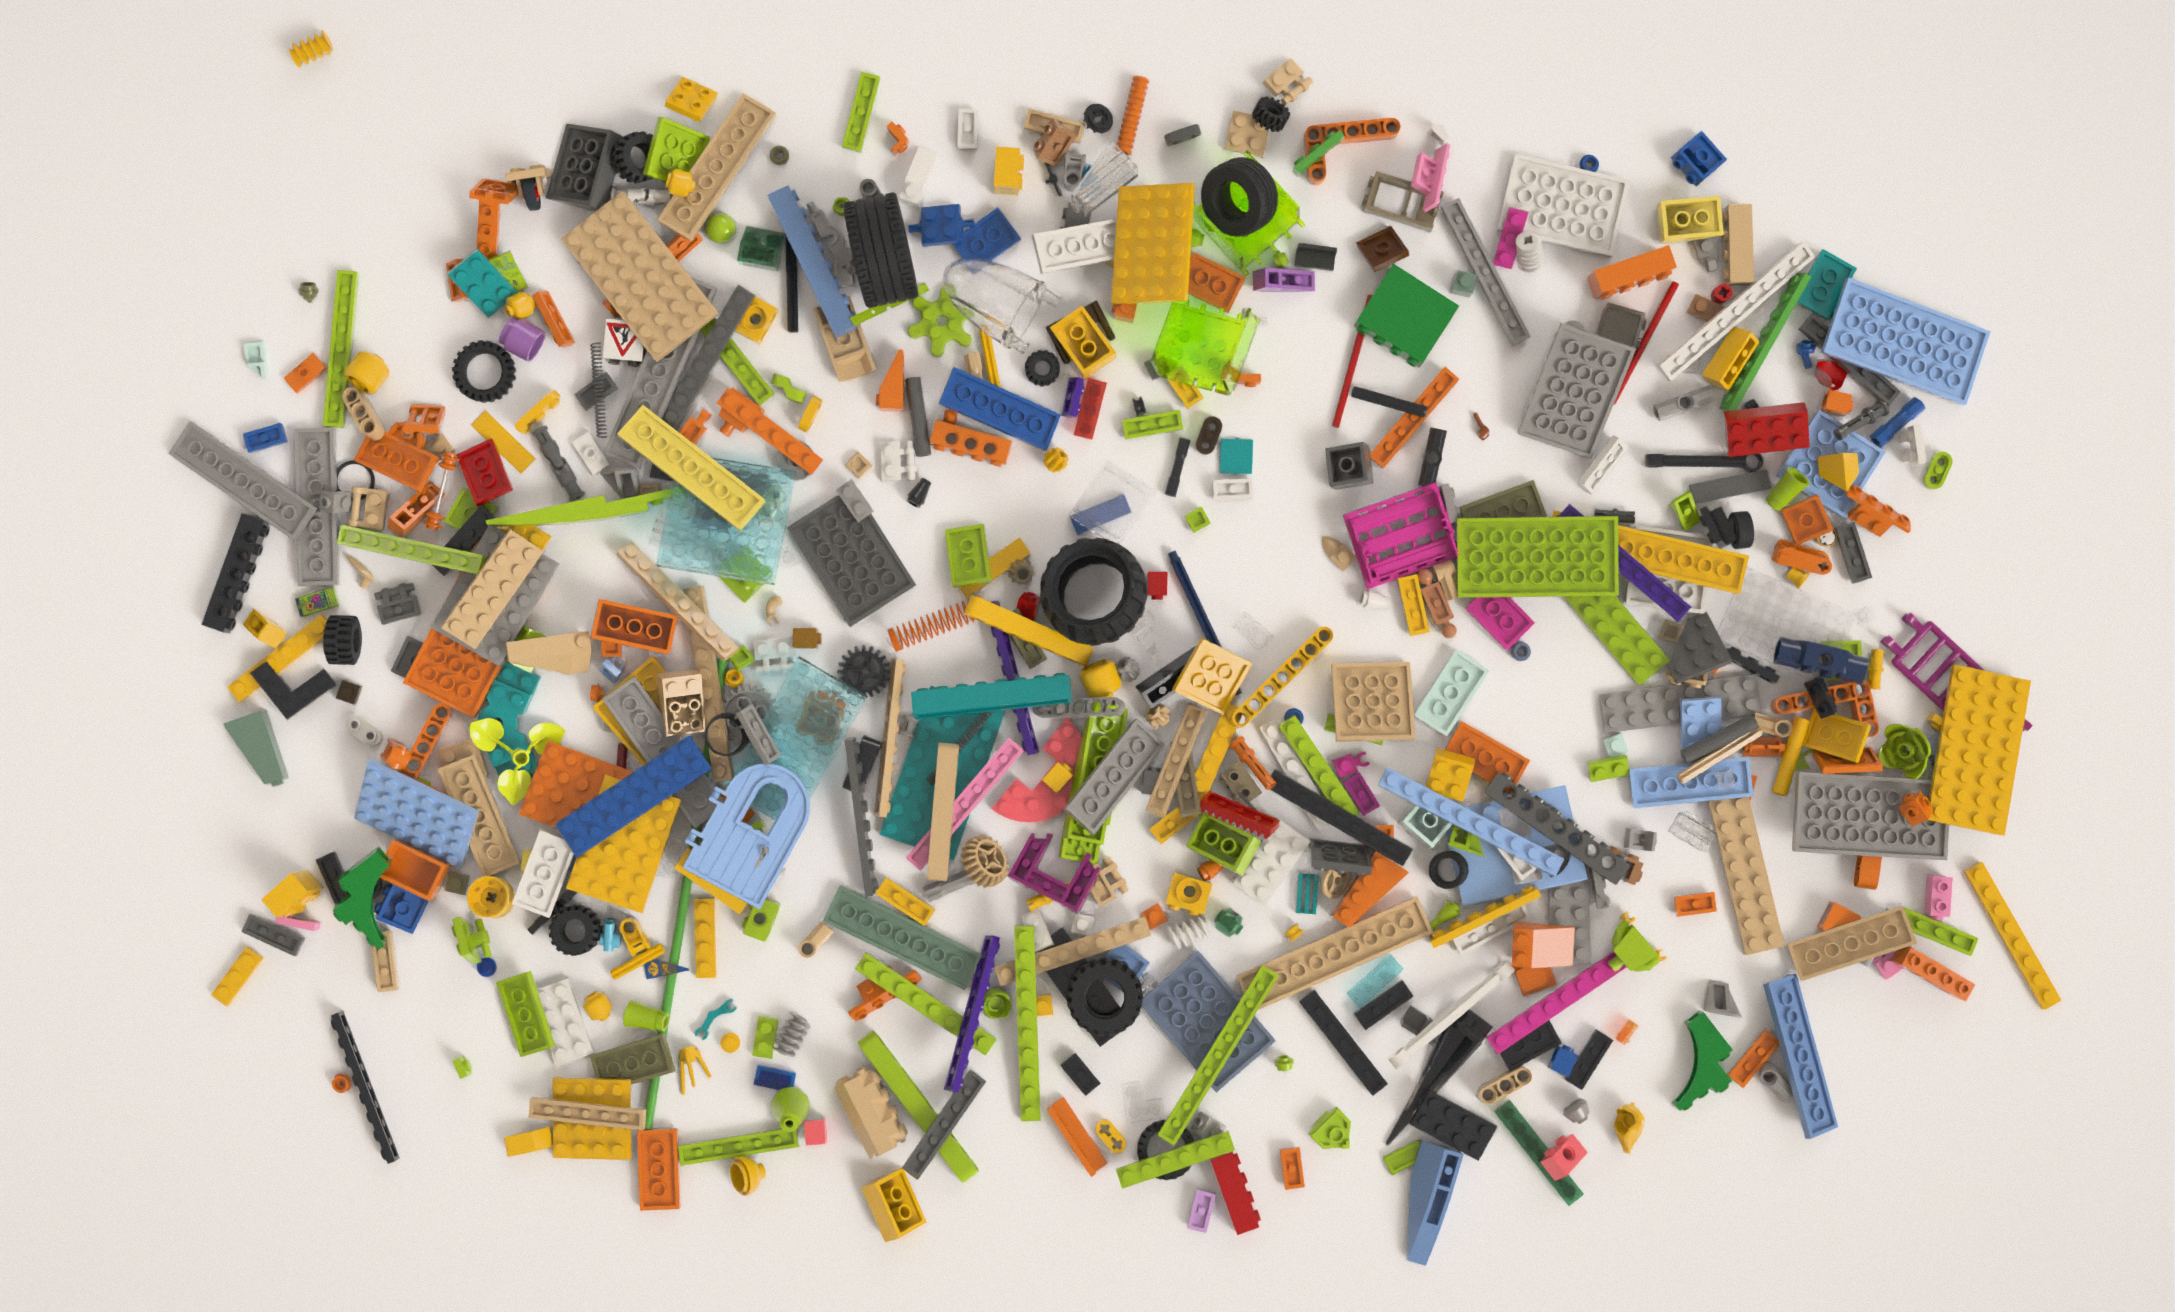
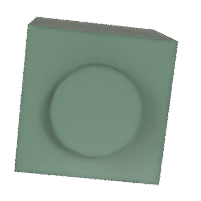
(1463, 283)

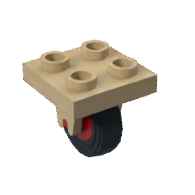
(530, 183)

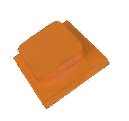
(1534, 979)

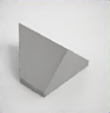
(623, 481)
(1720, 1000)

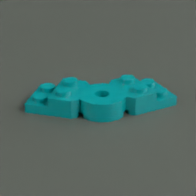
(507, 700)

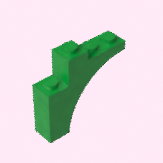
(357, 905)
(1706, 1072)

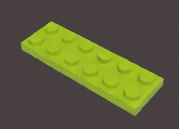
(1621, 634)

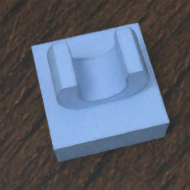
(610, 671)

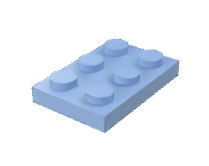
(1699, 719)

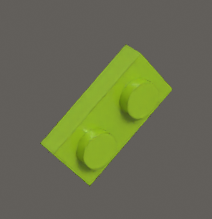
(1608, 768)
(765, 1037)

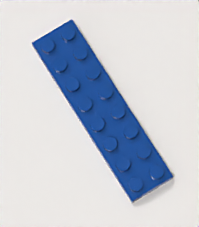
(633, 796)

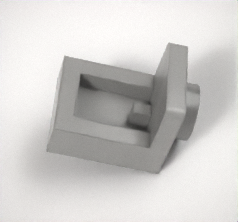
(335, 501)
(1640, 839)
(1206, 1126)

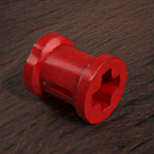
(1724, 288)

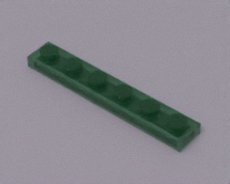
(1535, 1149)

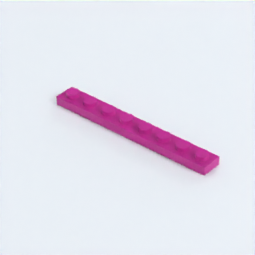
(1552, 1004)

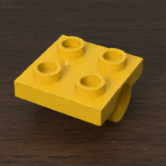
(691, 99)

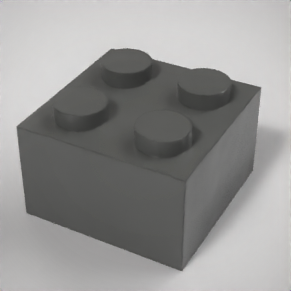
(1349, 465)

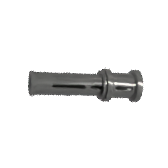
(1867, 416)

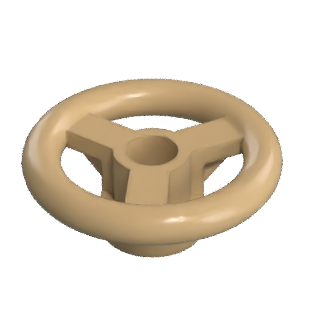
(1331, 879)

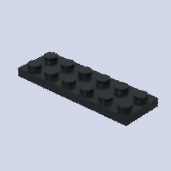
(1097, 995)

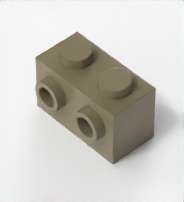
(1239, 780)

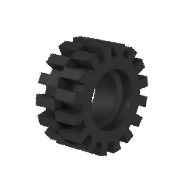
(1271, 114)
(1037, 379)

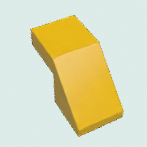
(528, 1141)

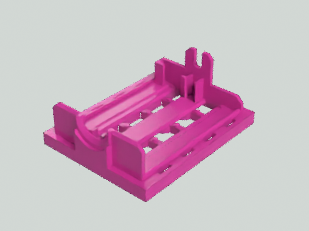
(1407, 559)

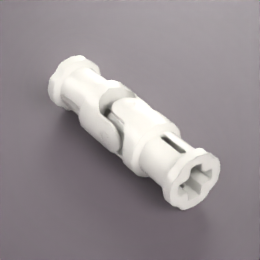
(639, 196)

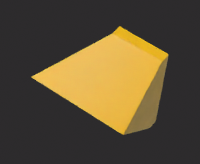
(1839, 469)

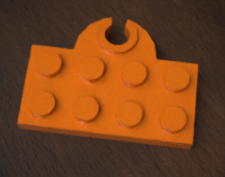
(398, 457)

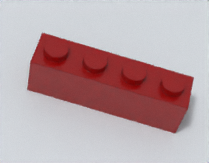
(1235, 1193)

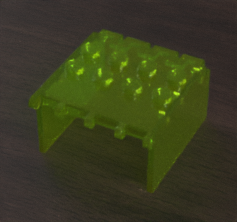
(1248, 248)
(1204, 347)

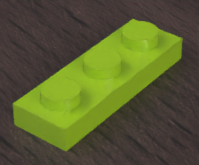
(1152, 424)

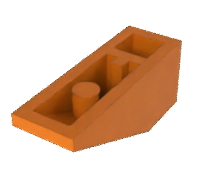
(892, 388)
(413, 511)

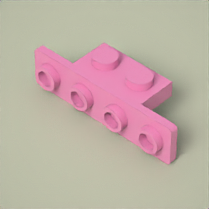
(1429, 175)

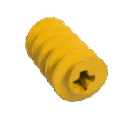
(310, 49)

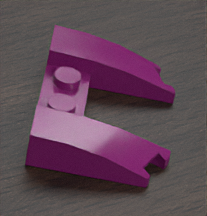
(1068, 896)

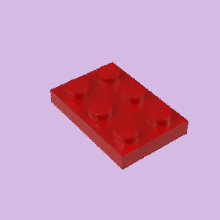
(484, 472)

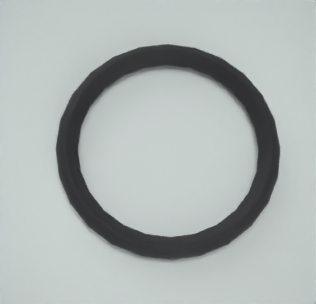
(368, 469)

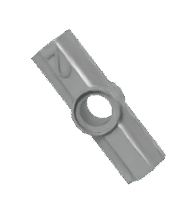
(1694, 398)

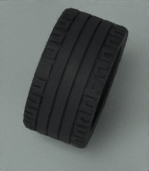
(880, 250)

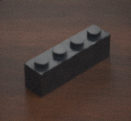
(1160, 684)

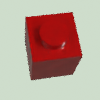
(1157, 585)

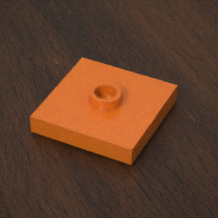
(1807, 520)

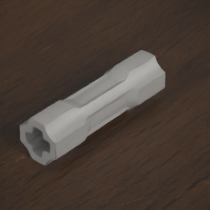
(941, 888)

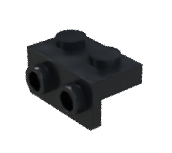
(1718, 526)

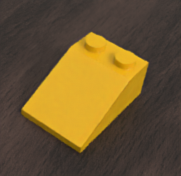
(1083, 342)

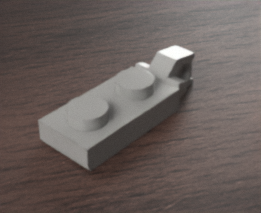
(1706, 253)
(1598, 885)

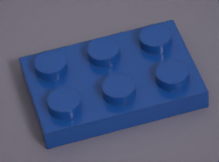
(988, 238)

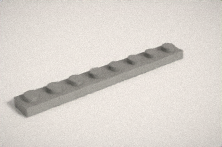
(1486, 272)

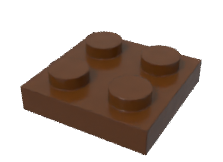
(1382, 249)

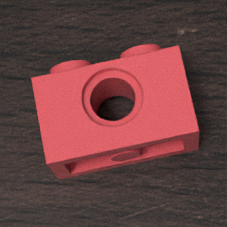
(1563, 1156)

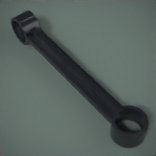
(1663, 460)

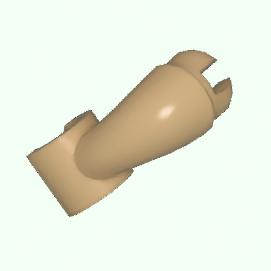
(772, 603)

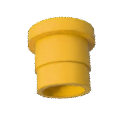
(1797, 576)

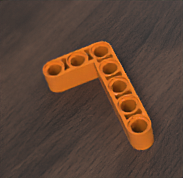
(1362, 136)
(1849, 694)
(432, 741)

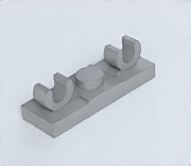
(758, 734)

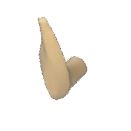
(363, 571)

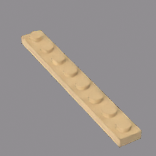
(677, 601)
(890, 730)
(1079, 948)

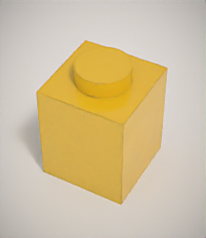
(1058, 776)

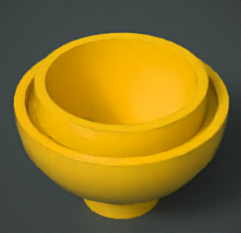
(746, 1175)

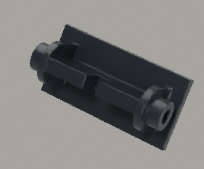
(1817, 691)

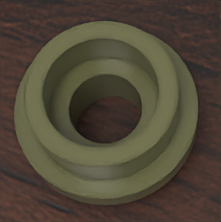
(779, 149)

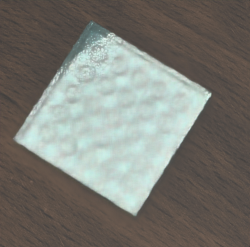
(707, 544)

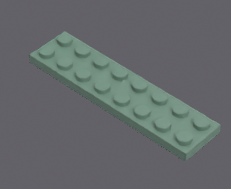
(902, 937)

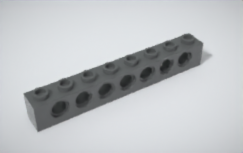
(1612, 873)

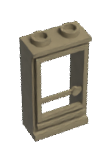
(1423, 219)

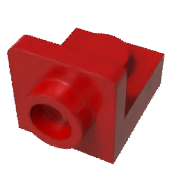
(1028, 605)

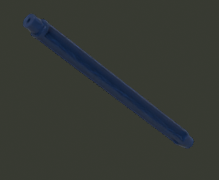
(1194, 600)

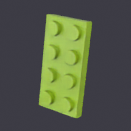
(525, 1014)

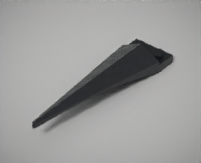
(1450, 1053)

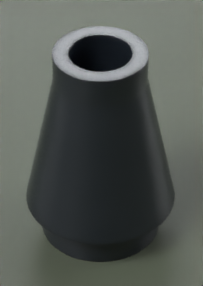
(918, 494)

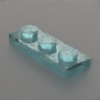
(1375, 981)

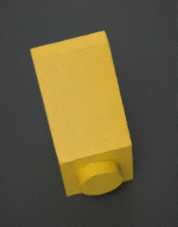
(264, 629)

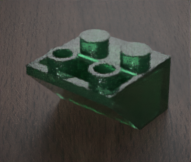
(761, 248)

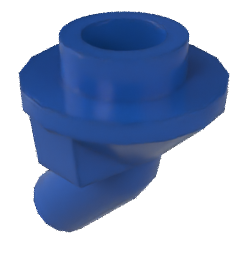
(1805, 348)

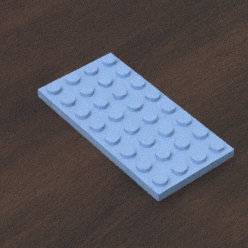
(1905, 341)

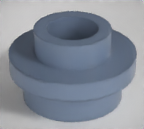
(1527, 651)

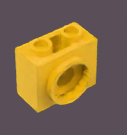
(757, 332)
(1194, 904)

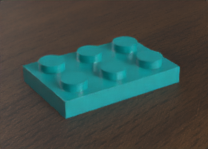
(482, 282)
(1825, 284)

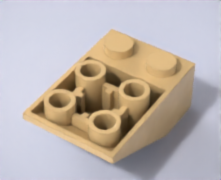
(681, 702)

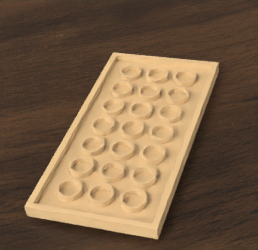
(640, 276)

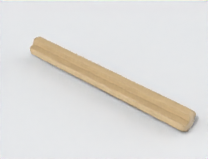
(1716, 756)

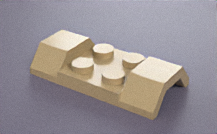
(849, 352)

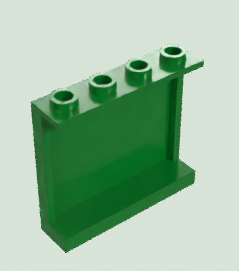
(1406, 316)

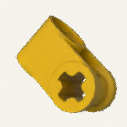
(634, 937)

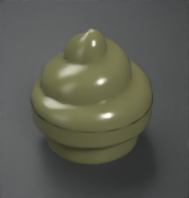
(308, 291)

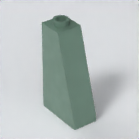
(259, 746)

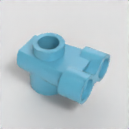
(610, 938)

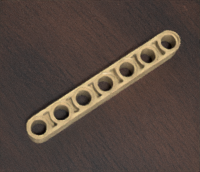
(942, 811)

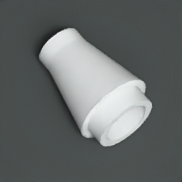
(1371, 599)

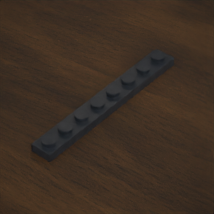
(1340, 818)
(367, 1094)

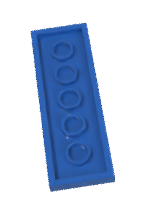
(999, 409)

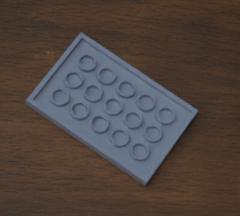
(1192, 1011)

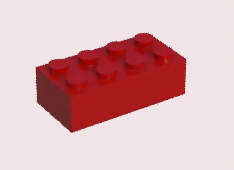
(1766, 429)

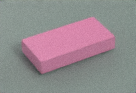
(298, 923)

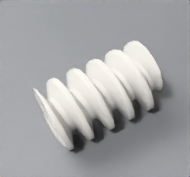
(1529, 251)
(1189, 932)

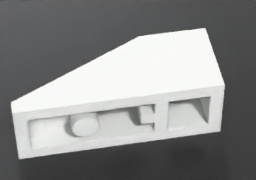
(917, 177)

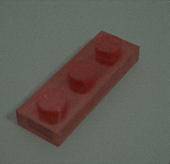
(1090, 409)

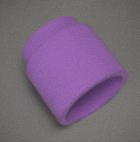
(522, 338)

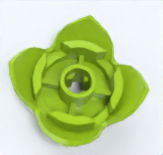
(1894, 752)

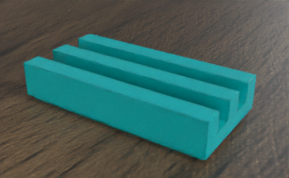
(1299, 893)

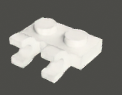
(1917, 450)

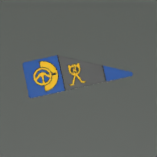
(661, 968)

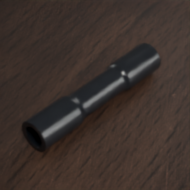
(1180, 455)

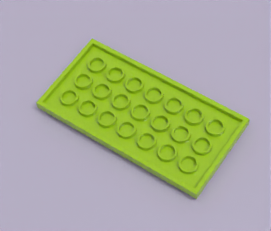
(1537, 557)

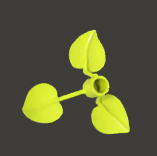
(514, 784)

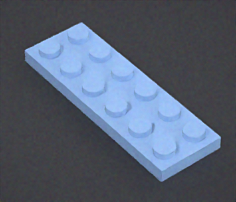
(1661, 787)

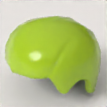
(720, 228)

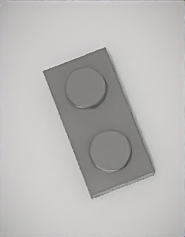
(1447, 495)
(854, 500)

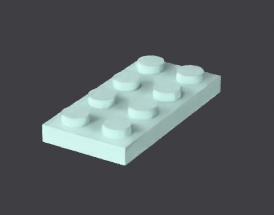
(1451, 692)

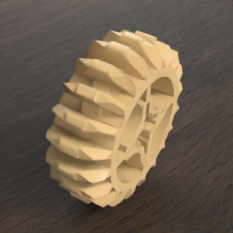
(984, 861)

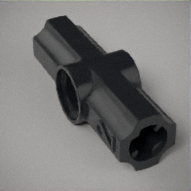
(1434, 444)

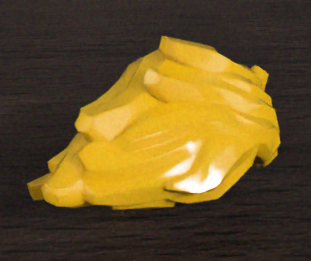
(1628, 1126)

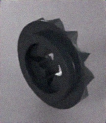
(1098, 110)

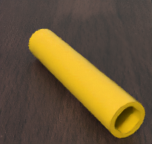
(1790, 757)

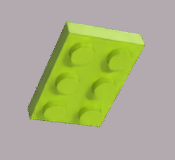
(968, 555)

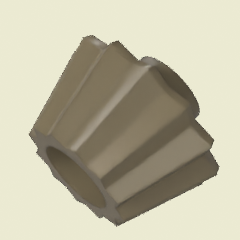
(1021, 571)

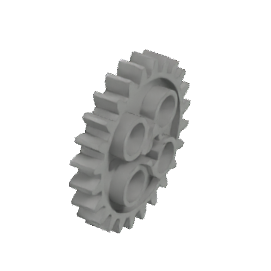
(734, 705)

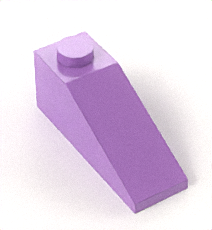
(1283, 280)

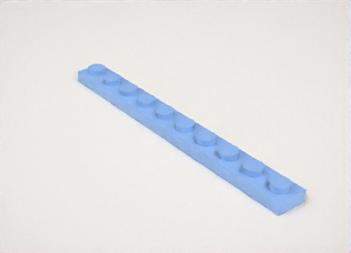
(1470, 822)

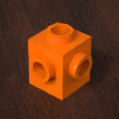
(1915, 808)

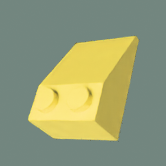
(1689, 219)

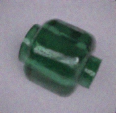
(1228, 922)

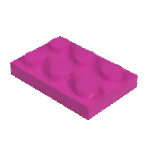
(1500, 618)

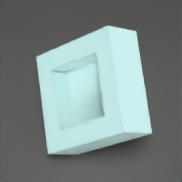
(1615, 745)

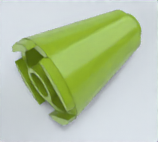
(790, 1108)

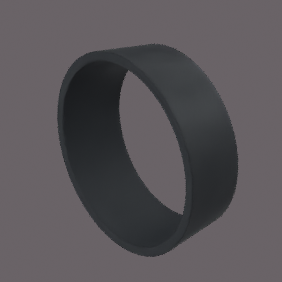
(744, 736)

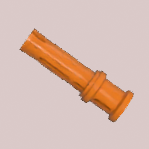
(1247, 756)

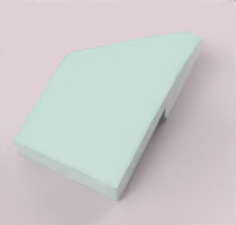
(256, 357)

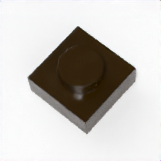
(348, 692)

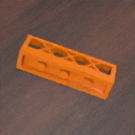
(1077, 1136)

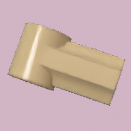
(1446, 575)
(1769, 725)
(816, 938)

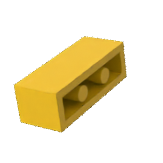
(1730, 358)

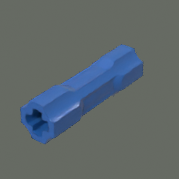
(1908, 412)

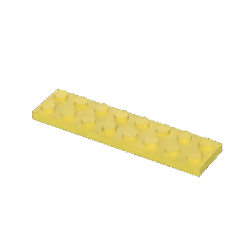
(691, 468)

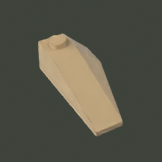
(557, 653)

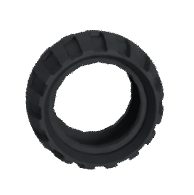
(1066, 564)

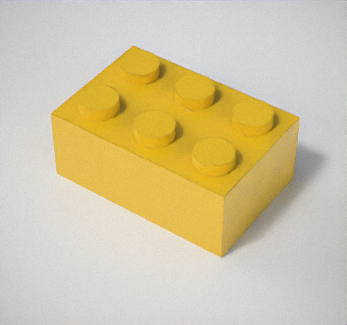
(293, 894)

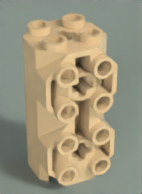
(870, 1112)

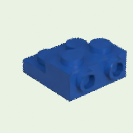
(1698, 159)
(400, 908)

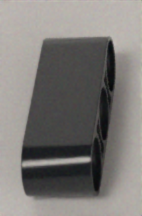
(868, 753)

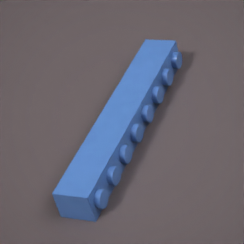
(812, 261)

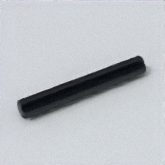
(1389, 401)

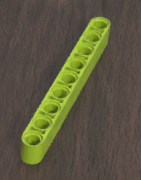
(915, 1102)

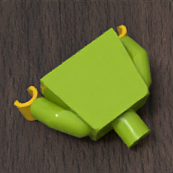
(1632, 948)

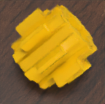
(1055, 460)

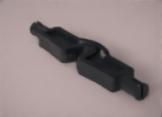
(541, 920)

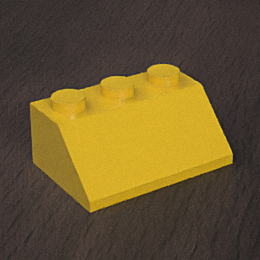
(893, 1205)

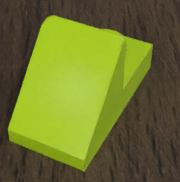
(1685, 510)

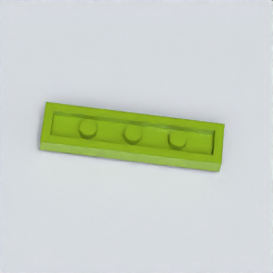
(861, 112)
(1941, 933)

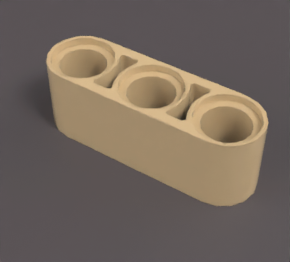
(356, 410)
(1494, 1085)

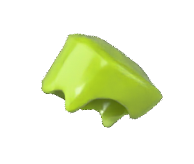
(996, 1003)

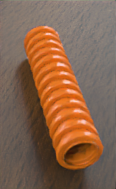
(1132, 114)

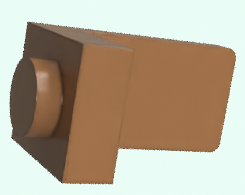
(1634, 872)

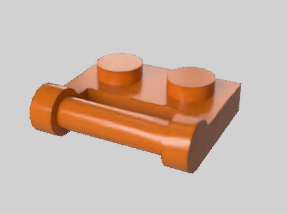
(430, 420)

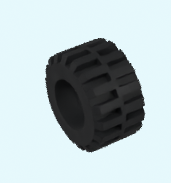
(622, 156)
(342, 640)
(558, 934)

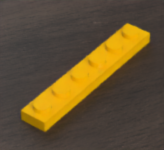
(281, 657)
(1215, 751)
(1477, 919)

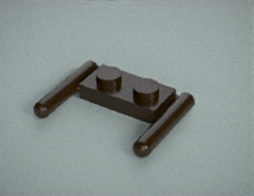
(1096, 314)

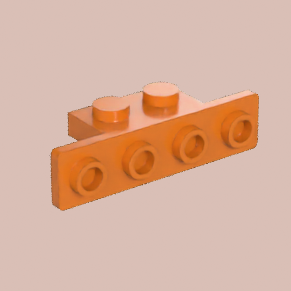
(1874, 514)
(876, 996)

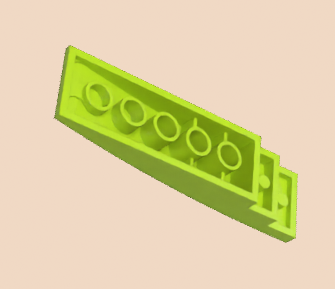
(1097, 740)

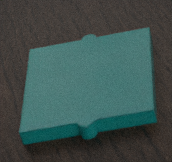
(1236, 456)

